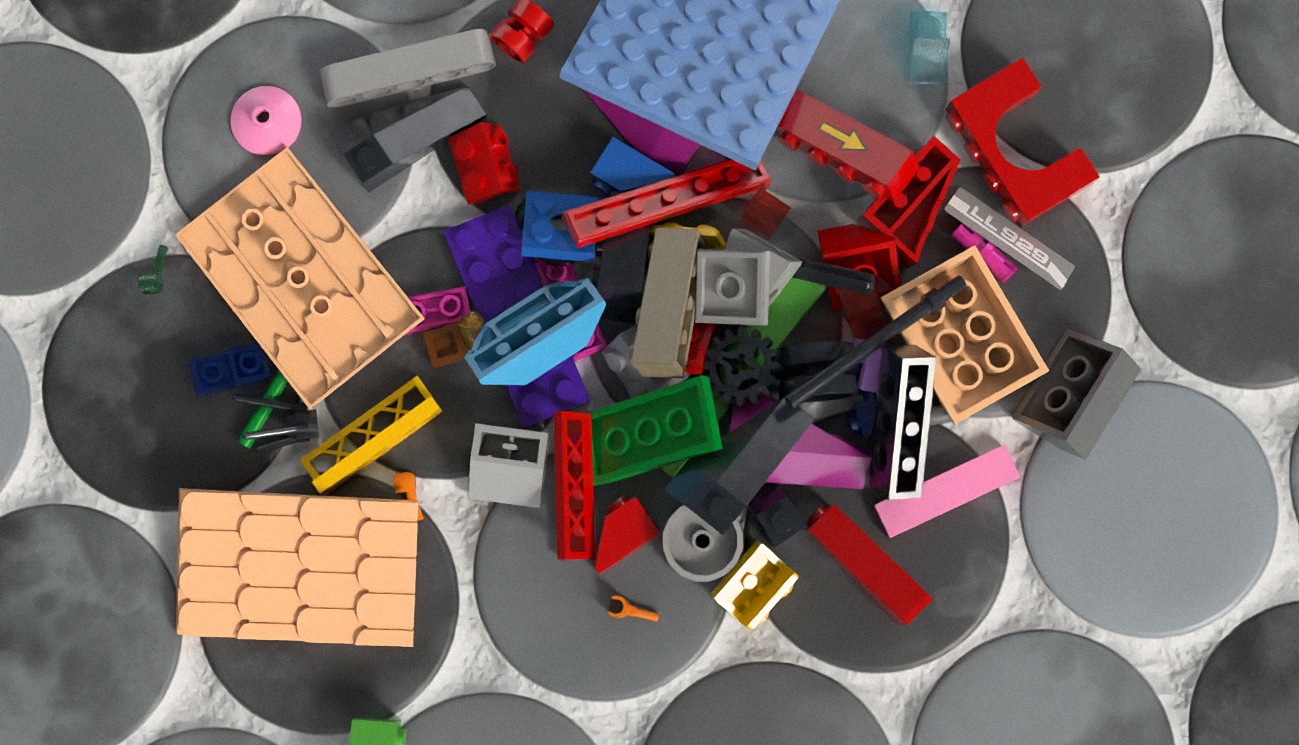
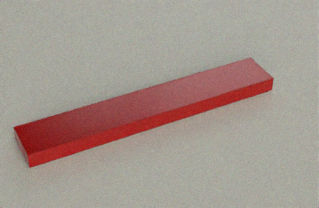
(662, 201)

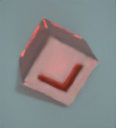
(765, 212)

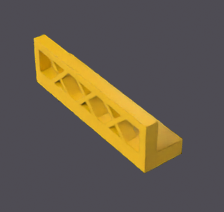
(374, 447)

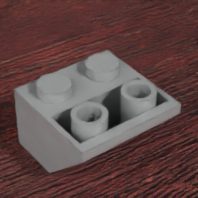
(508, 465)

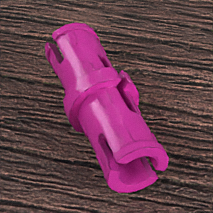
(994, 259)

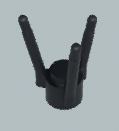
(301, 424)

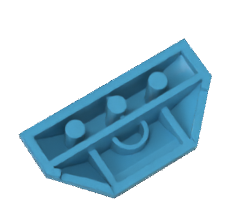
(536, 333)

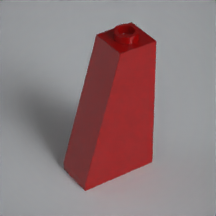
(868, 565)

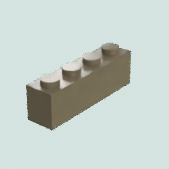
(668, 304)

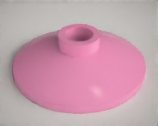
(277, 132)

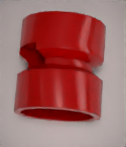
(521, 30)

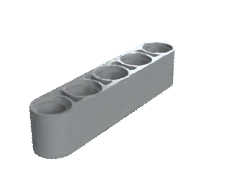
(407, 68)

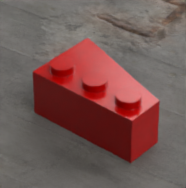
(916, 207)

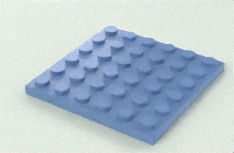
(702, 65)

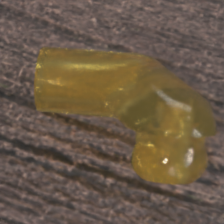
(470, 326)

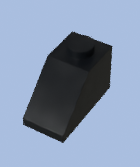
(775, 514)

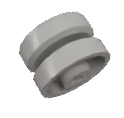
(695, 562)

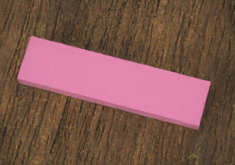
(948, 491)

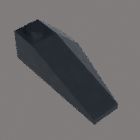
(399, 135)
(726, 480)

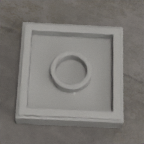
(732, 287)

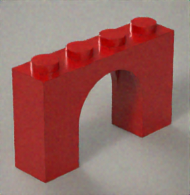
(1024, 191)

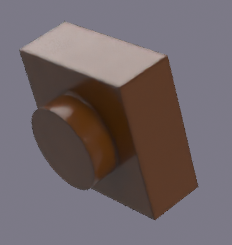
(445, 345)

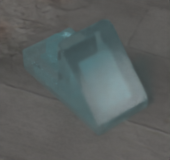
(928, 47)

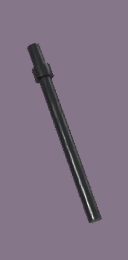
(930, 303)

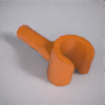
(407, 483)
(632, 610)

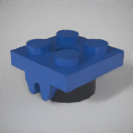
(545, 230)

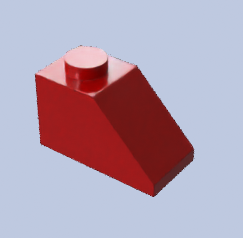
(623, 532)

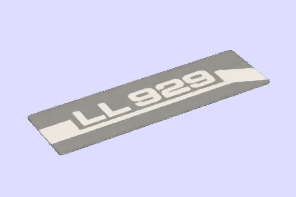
(1010, 238)

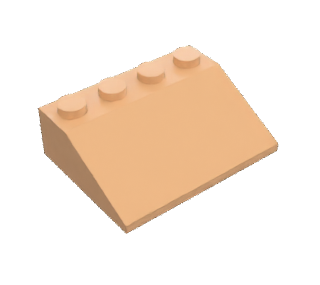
(975, 337)

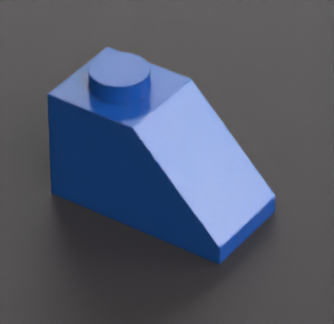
(625, 169)

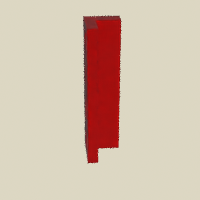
(574, 486)

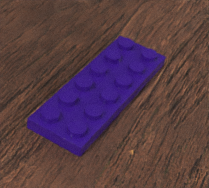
(496, 280)

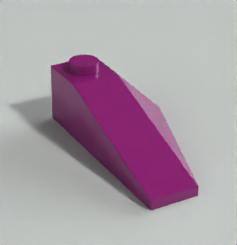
(649, 138)
(815, 457)

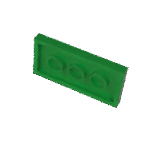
(654, 430)

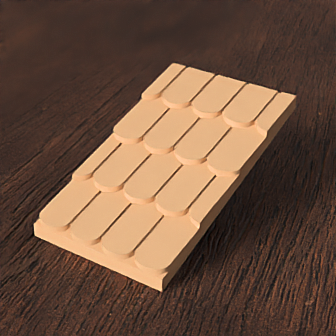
(299, 277)
(296, 567)

